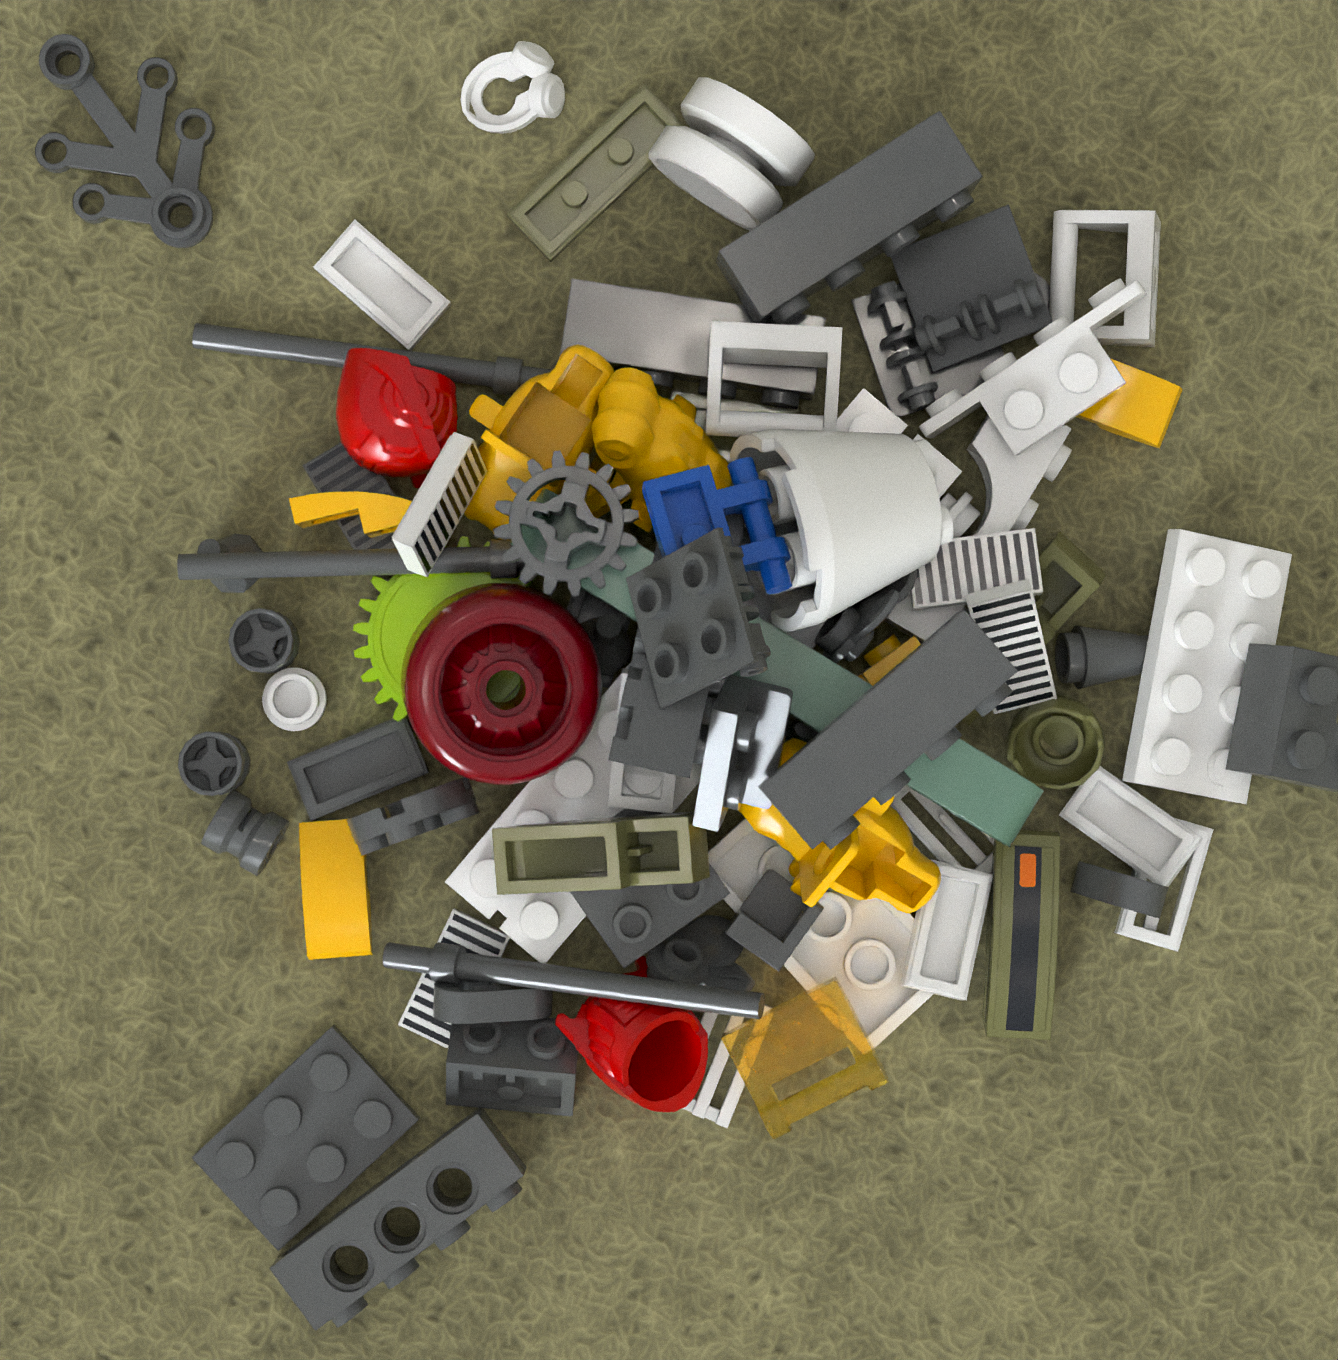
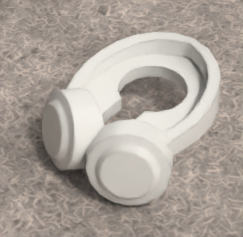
(542, 99)

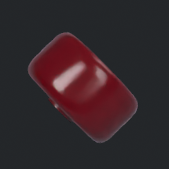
(470, 641)

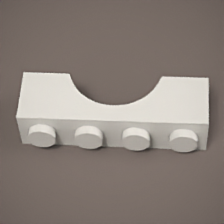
(1008, 505)

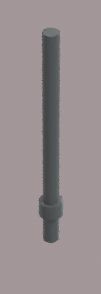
(503, 375)
(342, 563)
(451, 964)

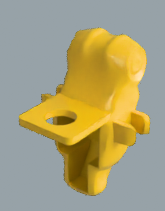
(539, 418)
(647, 439)
(867, 864)

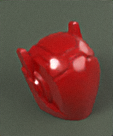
(394, 413)
(640, 1048)

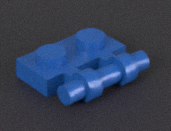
(690, 506)

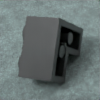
(1287, 717)

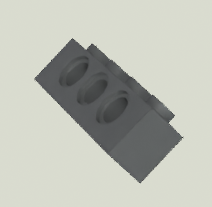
(310, 1266)

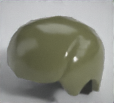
(1069, 730)

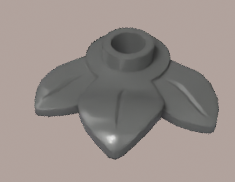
(852, 629)
(700, 956)

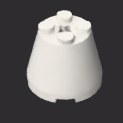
(851, 513)

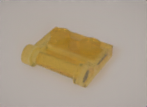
(795, 1038)

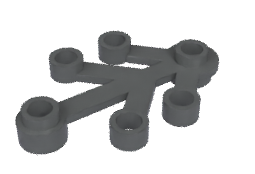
(133, 152)

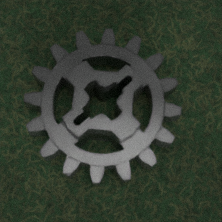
(573, 494)

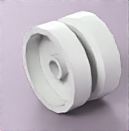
(731, 153)

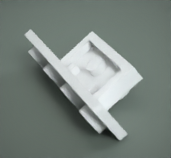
(1049, 383)

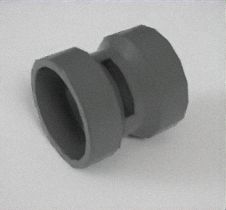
(254, 642)
(202, 763)
(259, 835)

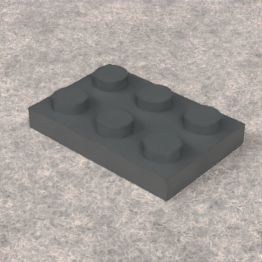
(306, 1137)

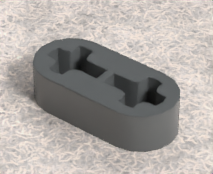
(1119, 889)
(489, 1002)

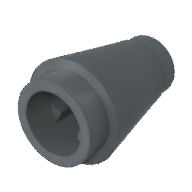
(1098, 656)

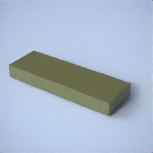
(593, 175)

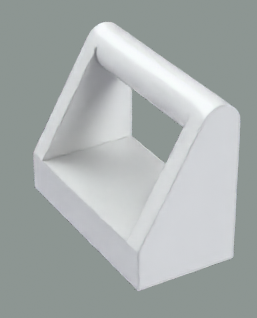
(1142, 265)
(771, 346)

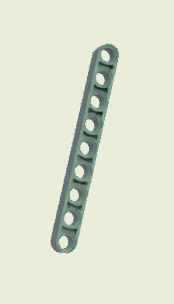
(957, 780)

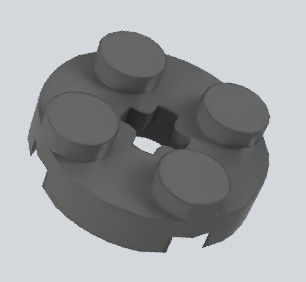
(413, 815)

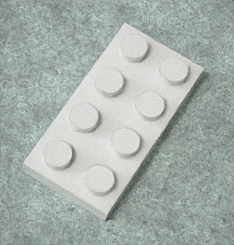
(1205, 613)
(850, 940)

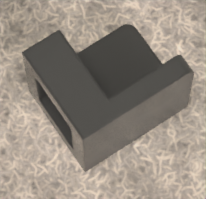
(772, 920)

